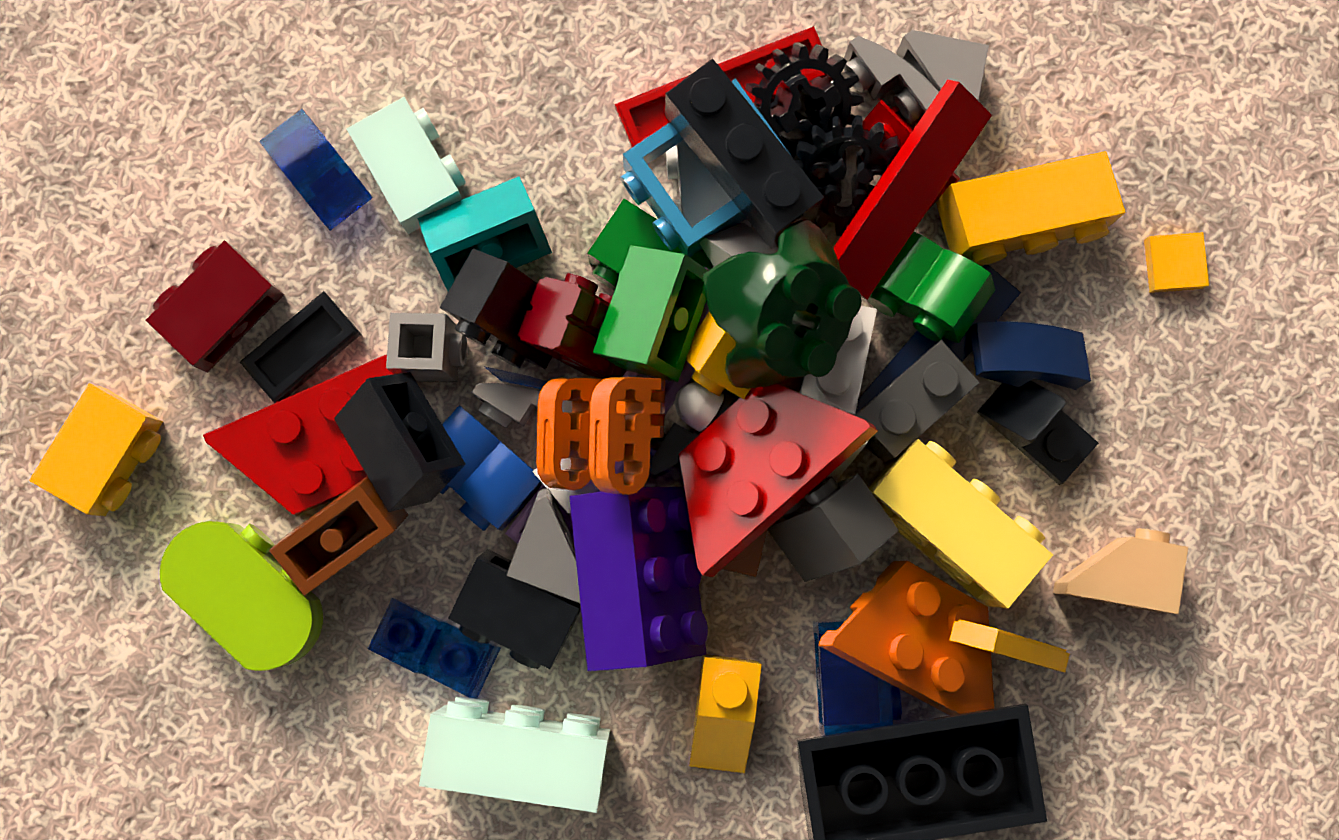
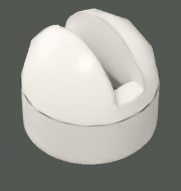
(697, 405)

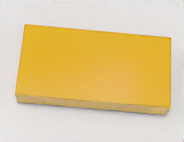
(1009, 645)

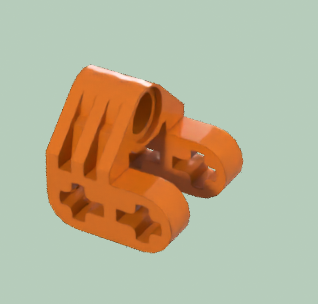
(607, 425)

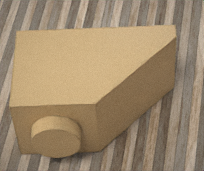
(1131, 573)

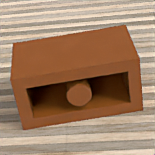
(336, 536)

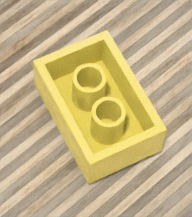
(959, 524)

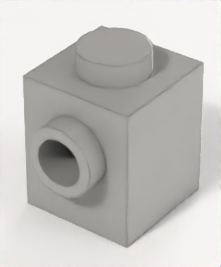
(425, 347)

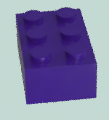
(637, 578)

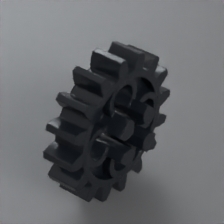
(830, 152)

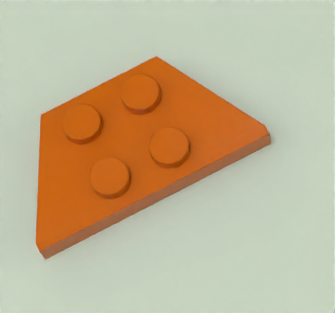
(904, 636)

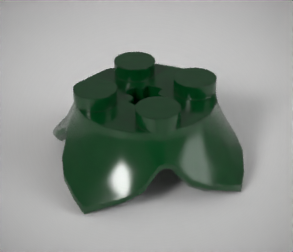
(783, 308)

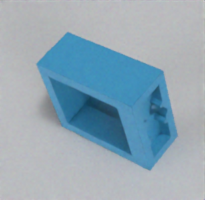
(645, 186)

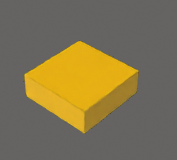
(1176, 262)

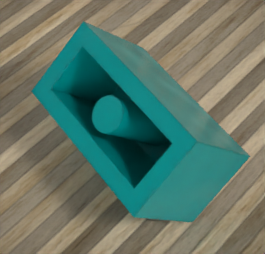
(493, 222)

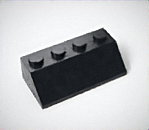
(923, 778)

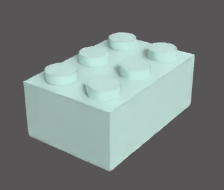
(516, 754)

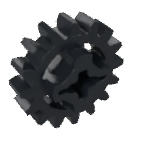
(823, 93)

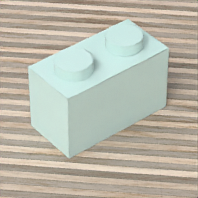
(405, 163)

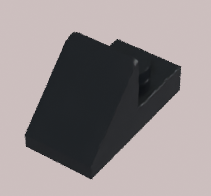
(1039, 428)

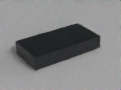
(300, 348)

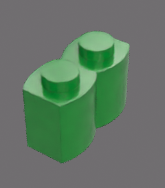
(933, 288)

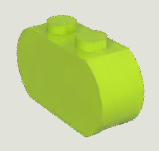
(240, 594)

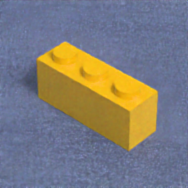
(1031, 208)

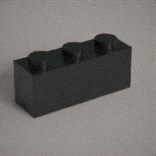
(741, 152)

